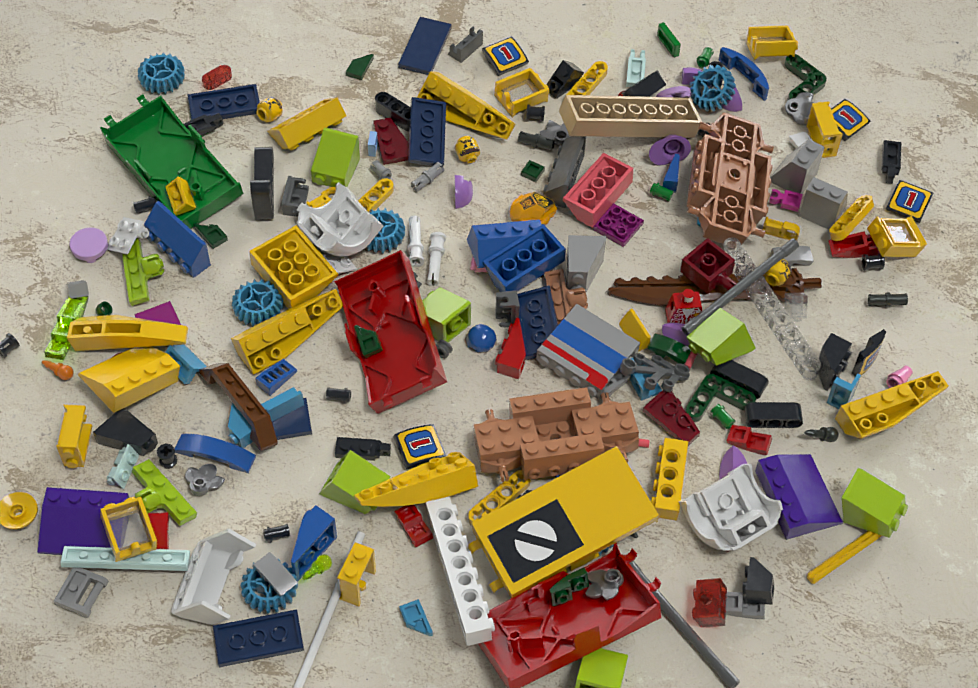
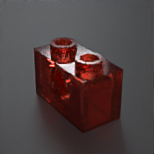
(715, 612)

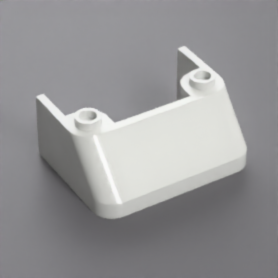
(207, 575)

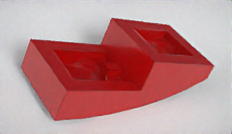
(751, 441)
(413, 525)
(160, 526)

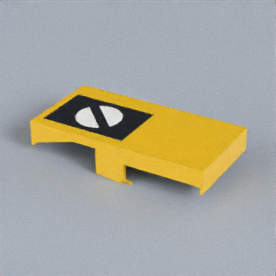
(563, 523)

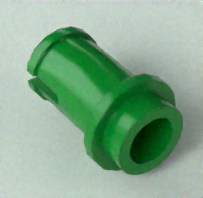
(704, 59)
(661, 191)
(719, 412)

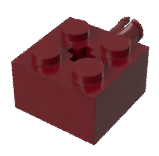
(708, 267)

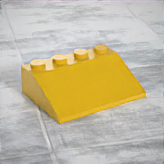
(293, 266)
(131, 376)

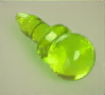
(321, 564)

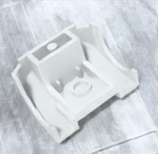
(340, 225)
(731, 510)

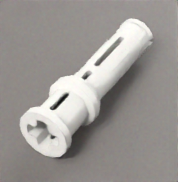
(415, 247)
(436, 252)

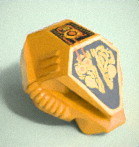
(532, 207)

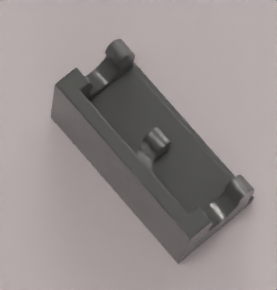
(467, 45)
(294, 195)
(507, 307)

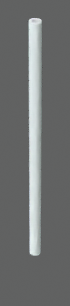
(322, 626)

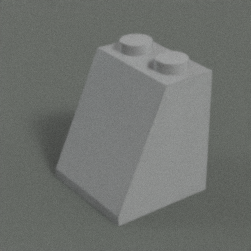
(799, 167)
(823, 203)
(584, 259)

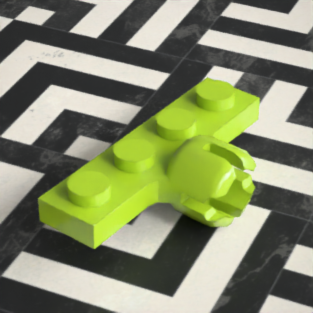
(138, 271)
(161, 493)

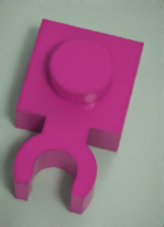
(788, 200)

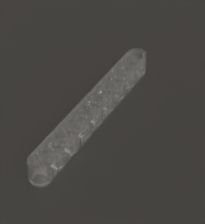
(771, 316)

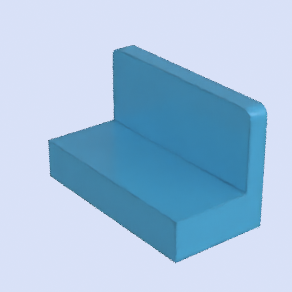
(187, 360)
(637, 381)
(842, 392)
(283, 403)

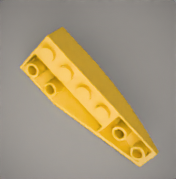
(465, 107)
(123, 332)
(284, 332)
(888, 406)
(423, 483)

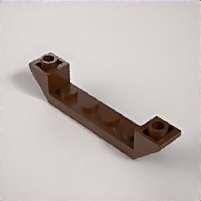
(262, 428)

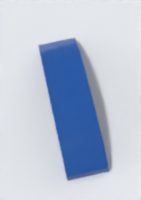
(732, 59)
(215, 449)

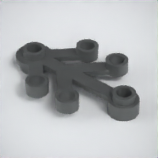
(678, 372)

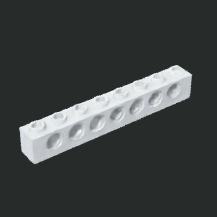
(458, 571)

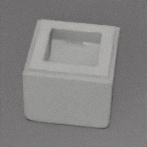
(77, 289)

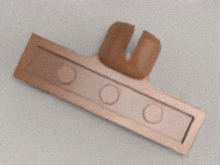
(563, 298)

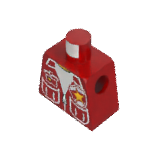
(683, 307)

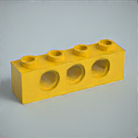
(670, 450)

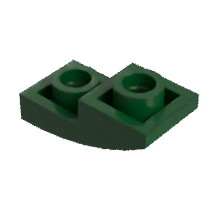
(664, 346)
(563, 589)

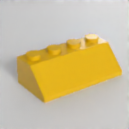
(307, 123)

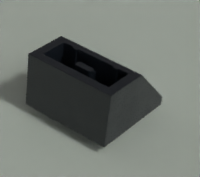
(833, 359)

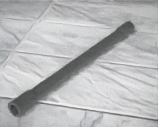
(783, 252)
(723, 671)

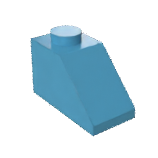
(239, 428)

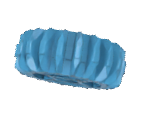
(165, 73)
(712, 78)
(392, 231)
(253, 302)
(253, 582)

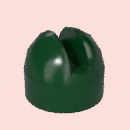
(107, 309)

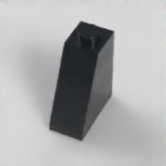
(126, 429)

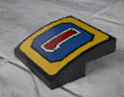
(505, 55)
(849, 118)
(909, 201)
(869, 354)
(419, 445)

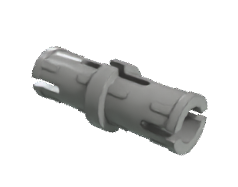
(427, 176)

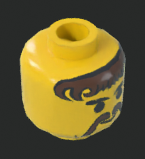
(269, 109)
(467, 149)
(778, 273)

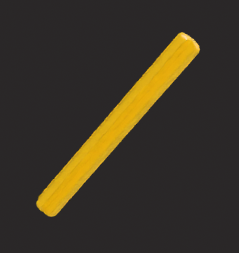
(842, 556)

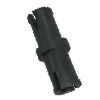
(536, 140)
(887, 299)

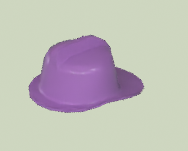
(665, 149)

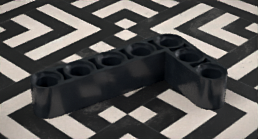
(263, 184)

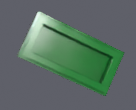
(668, 39)

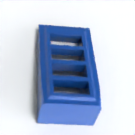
(671, 178)
(270, 388)

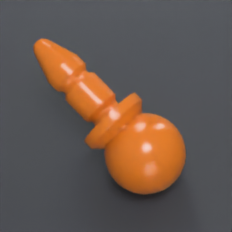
(65, 372)

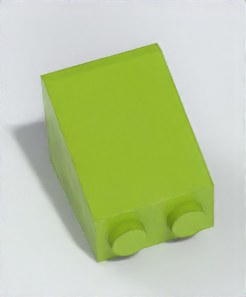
(335, 158)
(447, 314)
(721, 338)
(350, 477)
(872, 504)
(602, 669)

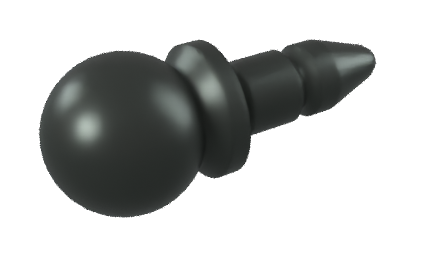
(829, 434)

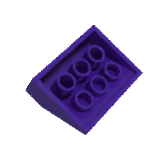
(802, 492)
(74, 519)

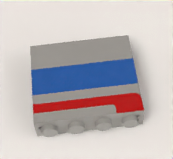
(586, 350)

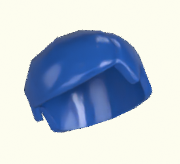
(481, 338)

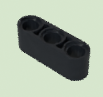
(646, 86)
(391, 107)
(741, 376)
(773, 415)

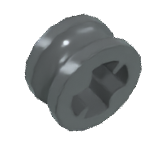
(444, 348)

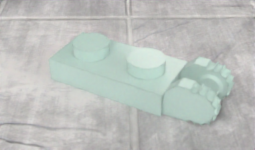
(636, 68)

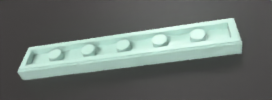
(104, 558)

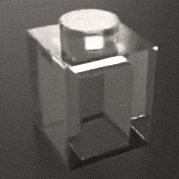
(796, 306)

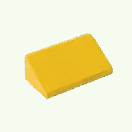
(180, 196)
(634, 328)

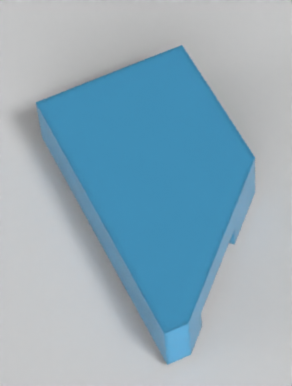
(415, 617)

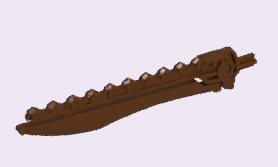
(659, 291)

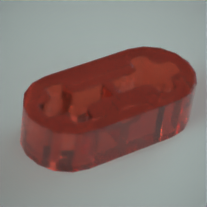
(217, 77)

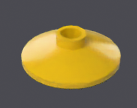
(16, 503)

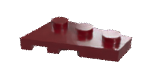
(391, 141)
(670, 415)

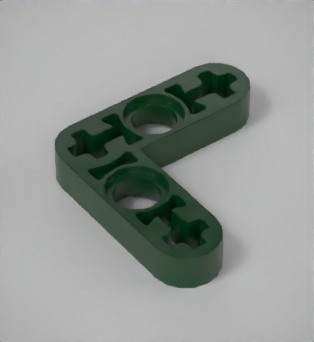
(795, 65)
(712, 392)

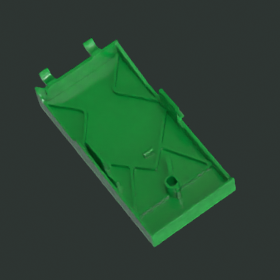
(160, 149)

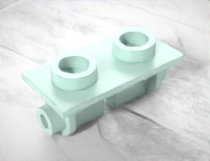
(125, 461)

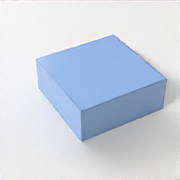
(372, 143)

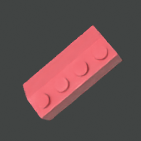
(598, 189)

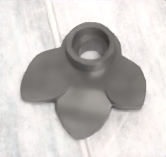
(803, 104)
(556, 132)
(203, 479)
(604, 583)

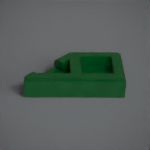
(359, 66)
(211, 234)
(368, 341)

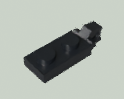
(205, 124)
(891, 159)
(366, 448)

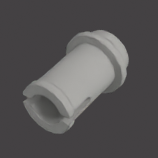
(380, 170)

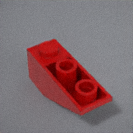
(513, 357)

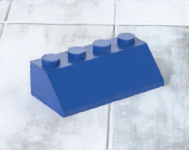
(491, 238)
(177, 240)
(525, 260)

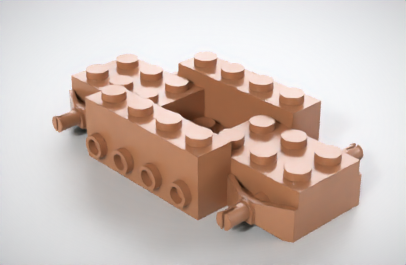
(725, 203)
(566, 415)

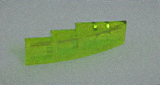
(70, 311)

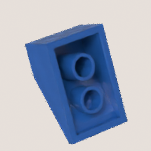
(314, 538)

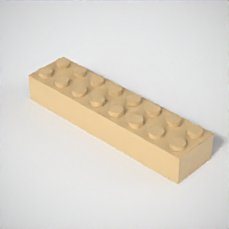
(629, 116)

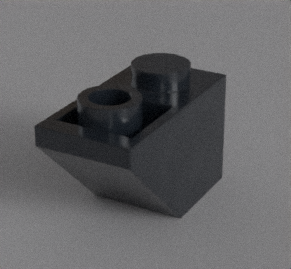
(564, 78)
(759, 584)

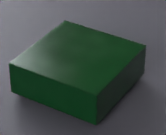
(532, 171)

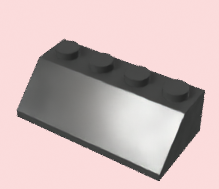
(565, 169)

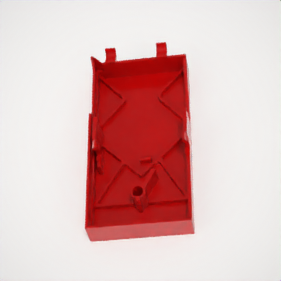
(389, 303)
(541, 638)

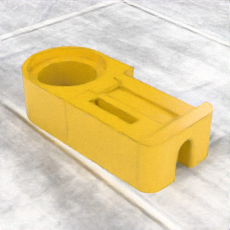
(323, 199)
(779, 229)

